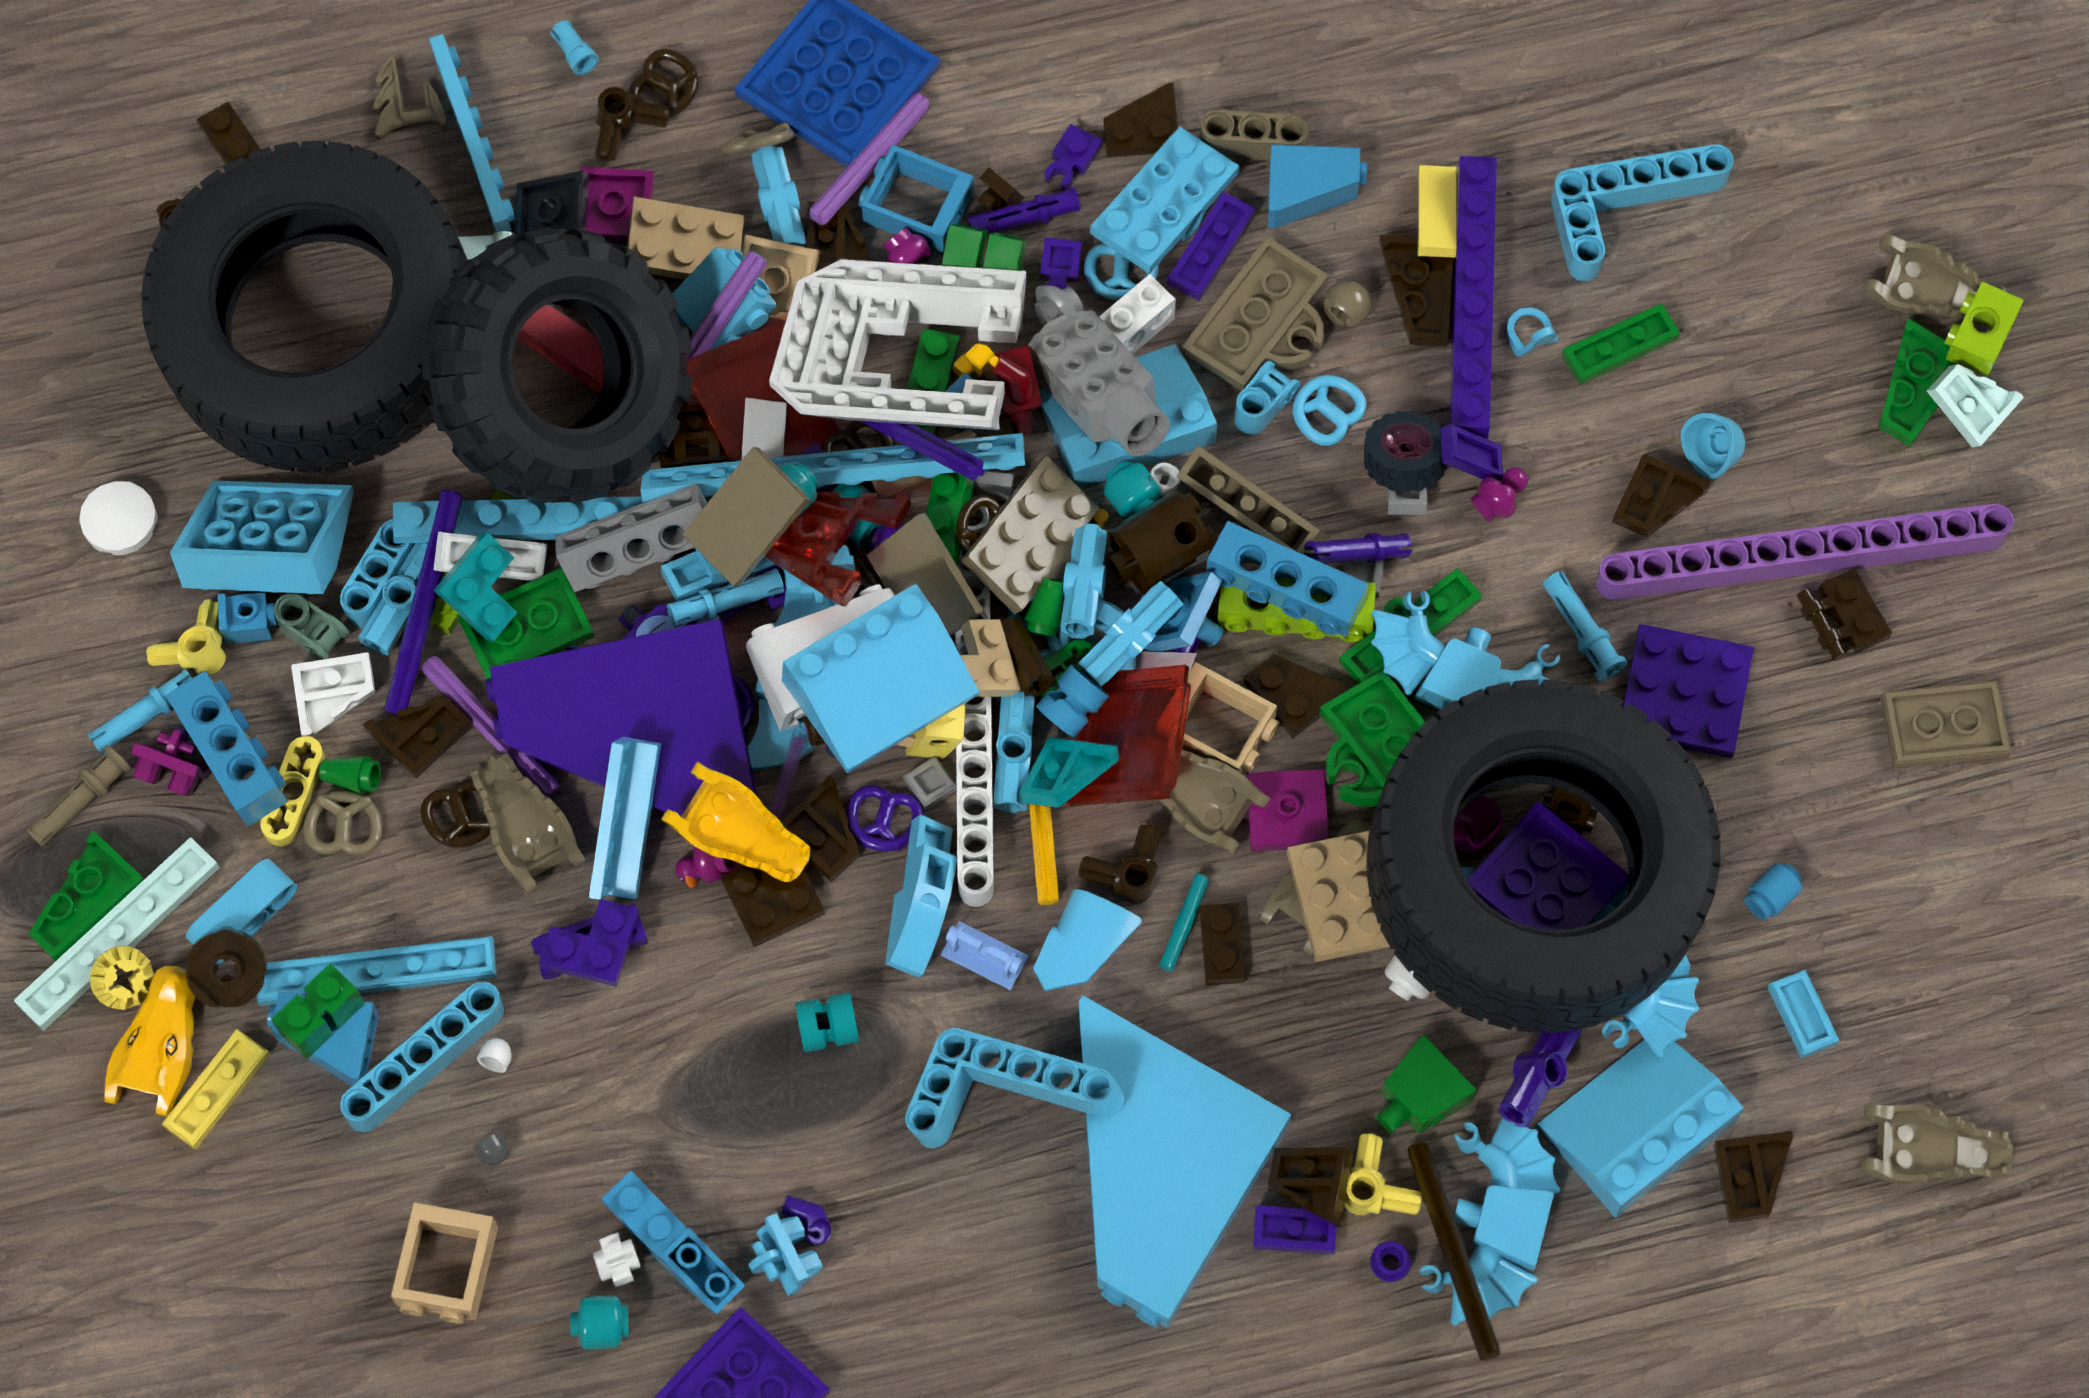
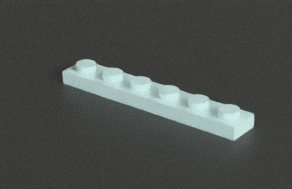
(123, 926)

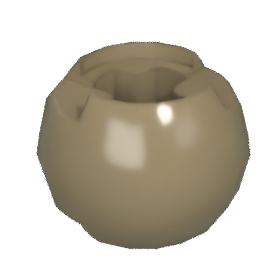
(1347, 304)

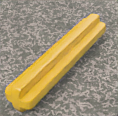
(1044, 854)

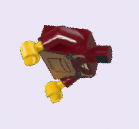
(1019, 379)

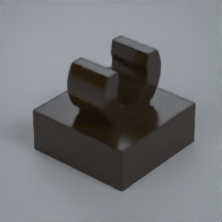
(999, 191)

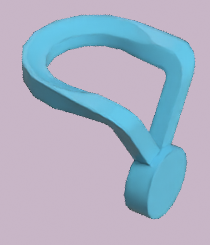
(1541, 337)

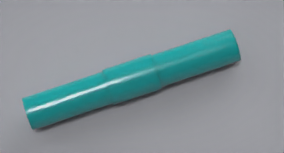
(1183, 923)

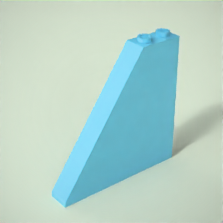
(1166, 1164)

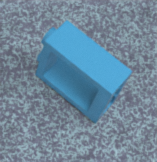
(899, 160)

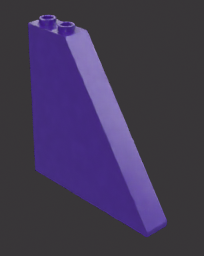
(648, 687)

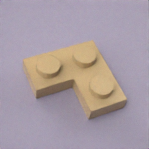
(989, 658)

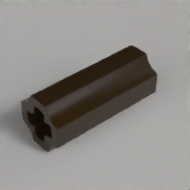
(1029, 664)

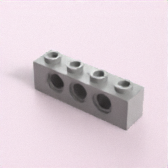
(614, 535)

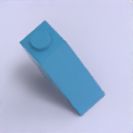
(1311, 180)
(347, 1050)

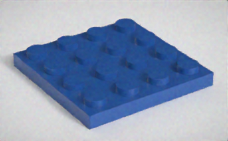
(836, 77)

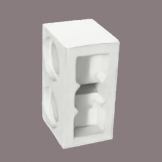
(1140, 313)

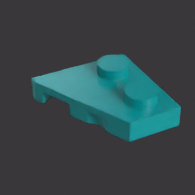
(1066, 769)

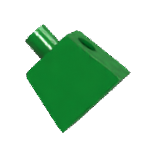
(1423, 1090)

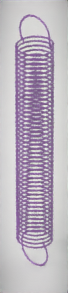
(786, 774)

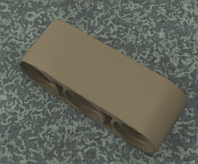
(1239, 124)

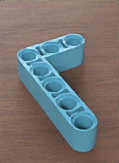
(1627, 192)
(1006, 1074)

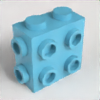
(705, 284)

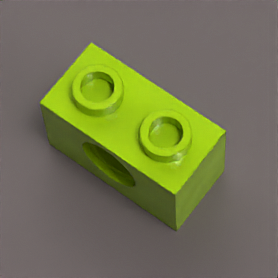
(1977, 349)

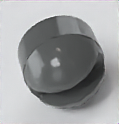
(492, 1149)

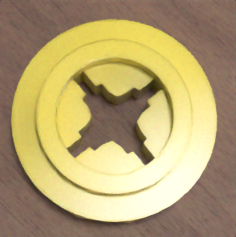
(103, 976)

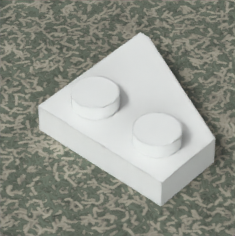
(330, 689)

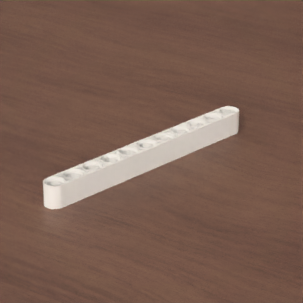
(978, 755)

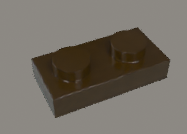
(227, 133)
(1222, 944)

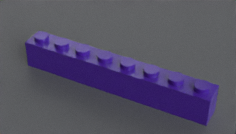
(1473, 295)

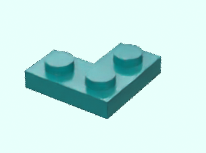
(470, 591)

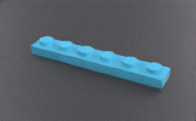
(468, 122)

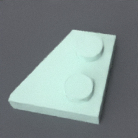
(1972, 402)

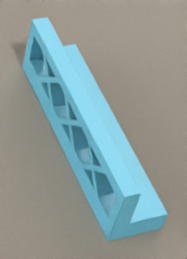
(625, 818)

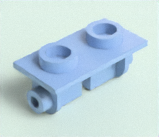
(984, 955)

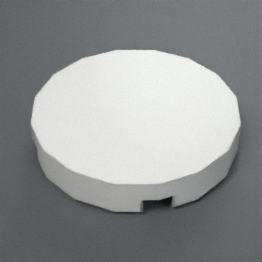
(118, 518)

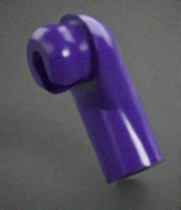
(812, 1217)

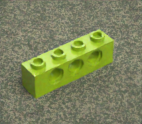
(1238, 616)

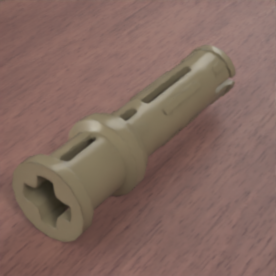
(91, 783)

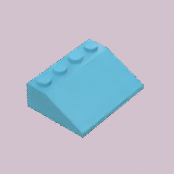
(1176, 395)
(264, 537)
(879, 678)
(1640, 1122)

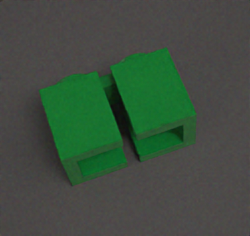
(967, 244)
(302, 1020)

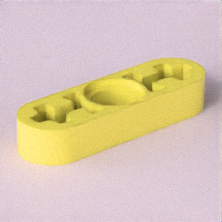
(299, 805)

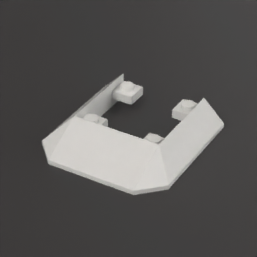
(851, 299)

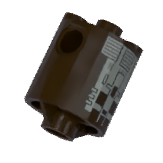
(1147, 543)

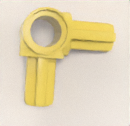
(197, 647)
(1383, 1196)

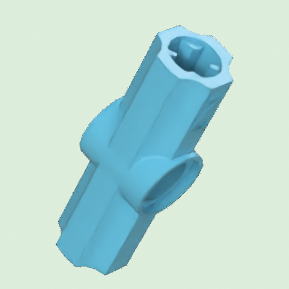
(778, 196)
(1084, 581)
(389, 617)
(1130, 633)
(1014, 731)

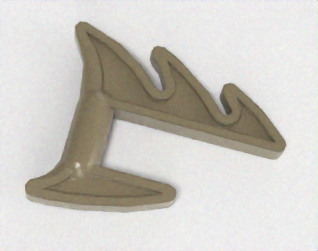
(393, 114)

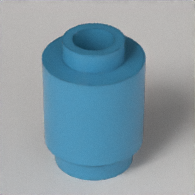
(1773, 891)

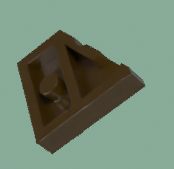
(836, 239)

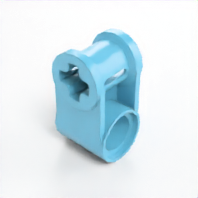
(1267, 393)

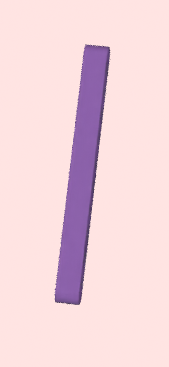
(1817, 540)

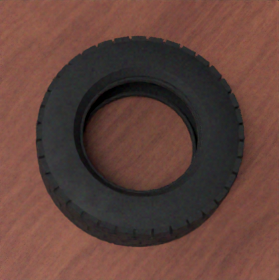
(237, 228)
(1564, 742)

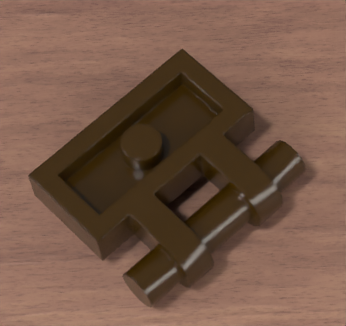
(694, 430)
(1852, 608)

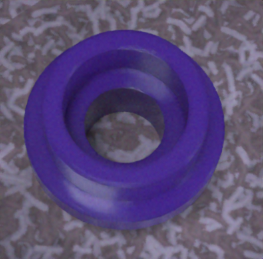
(1394, 1250)

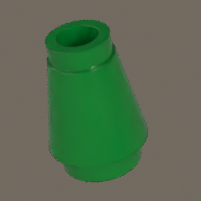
(1046, 608)
(352, 773)

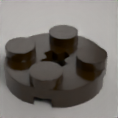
(225, 990)

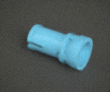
(578, 53)

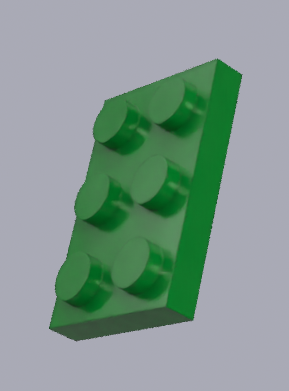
(544, 623)

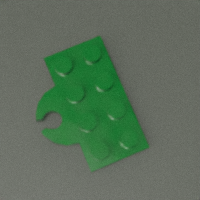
(1371, 730)

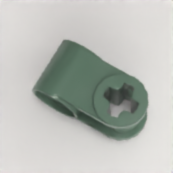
(314, 631)

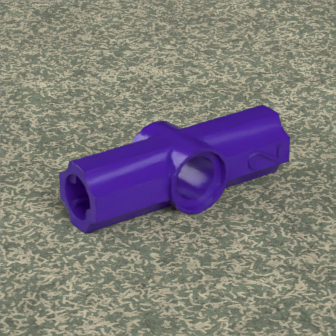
(1535, 1074)

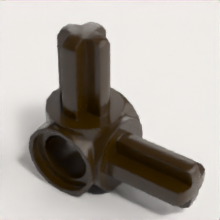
(614, 124)
(1138, 863)

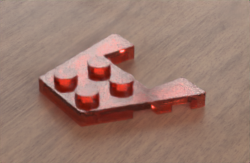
(820, 532)

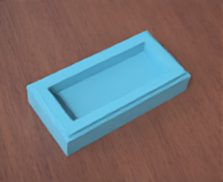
(1803, 1014)

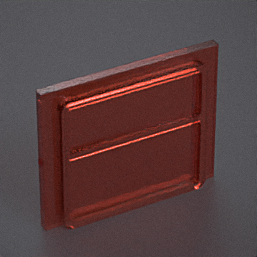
(743, 370)
(1147, 726)

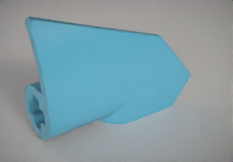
(1083, 940)

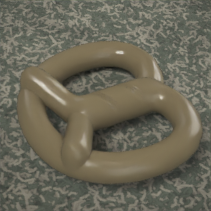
(752, 140)
(343, 823)

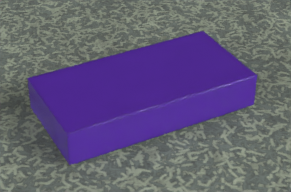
(1471, 453)

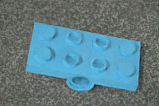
(1165, 200)

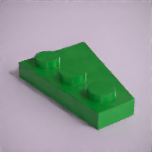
(1917, 366)
(89, 893)

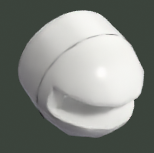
(1169, 471)
(495, 1055)

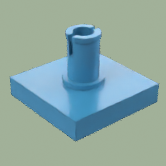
(1190, 619)

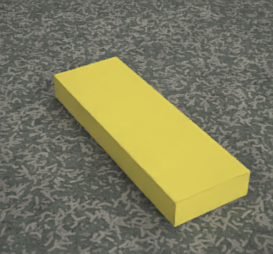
(1437, 211)
(216, 1089)

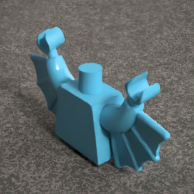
(1453, 668)
(1664, 1013)
(1508, 1221)

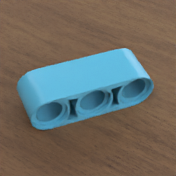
(363, 586)
(248, 902)

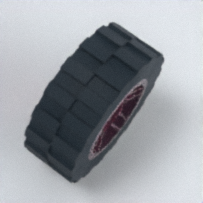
(1404, 451)

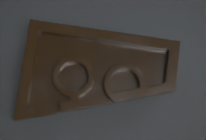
(1420, 289)

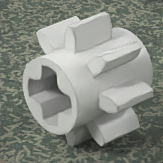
(616, 1259)

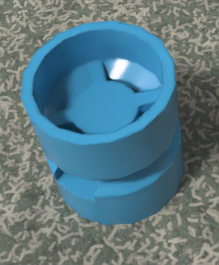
(1072, 701)

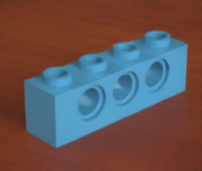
(1276, 561)
(250, 797)

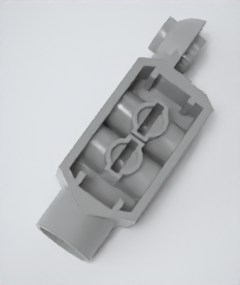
(1094, 374)

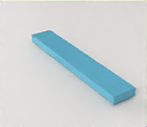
(388, 968)

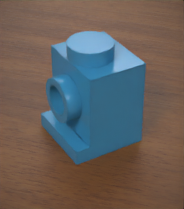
(248, 628)

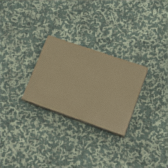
(746, 516)
(920, 558)
(1945, 724)

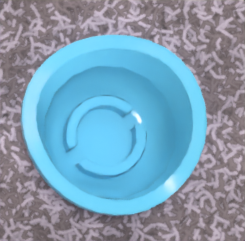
(1712, 444)

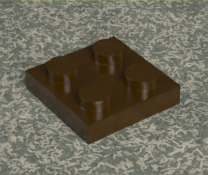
(770, 905)

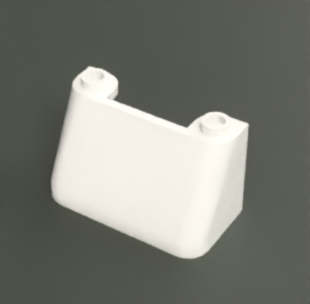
(776, 644)

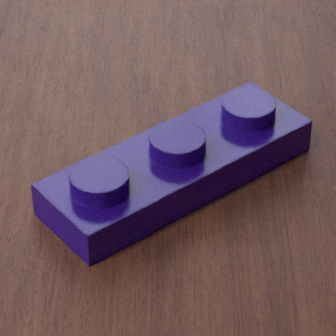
(1211, 246)

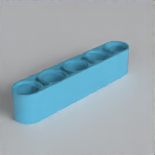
(416, 1075)

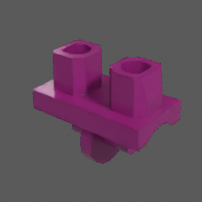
(185, 771)

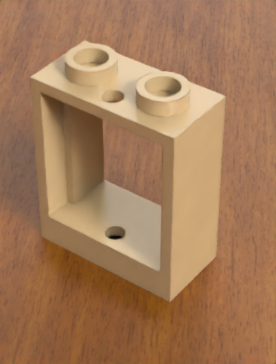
(1206, 680)
(453, 1223)

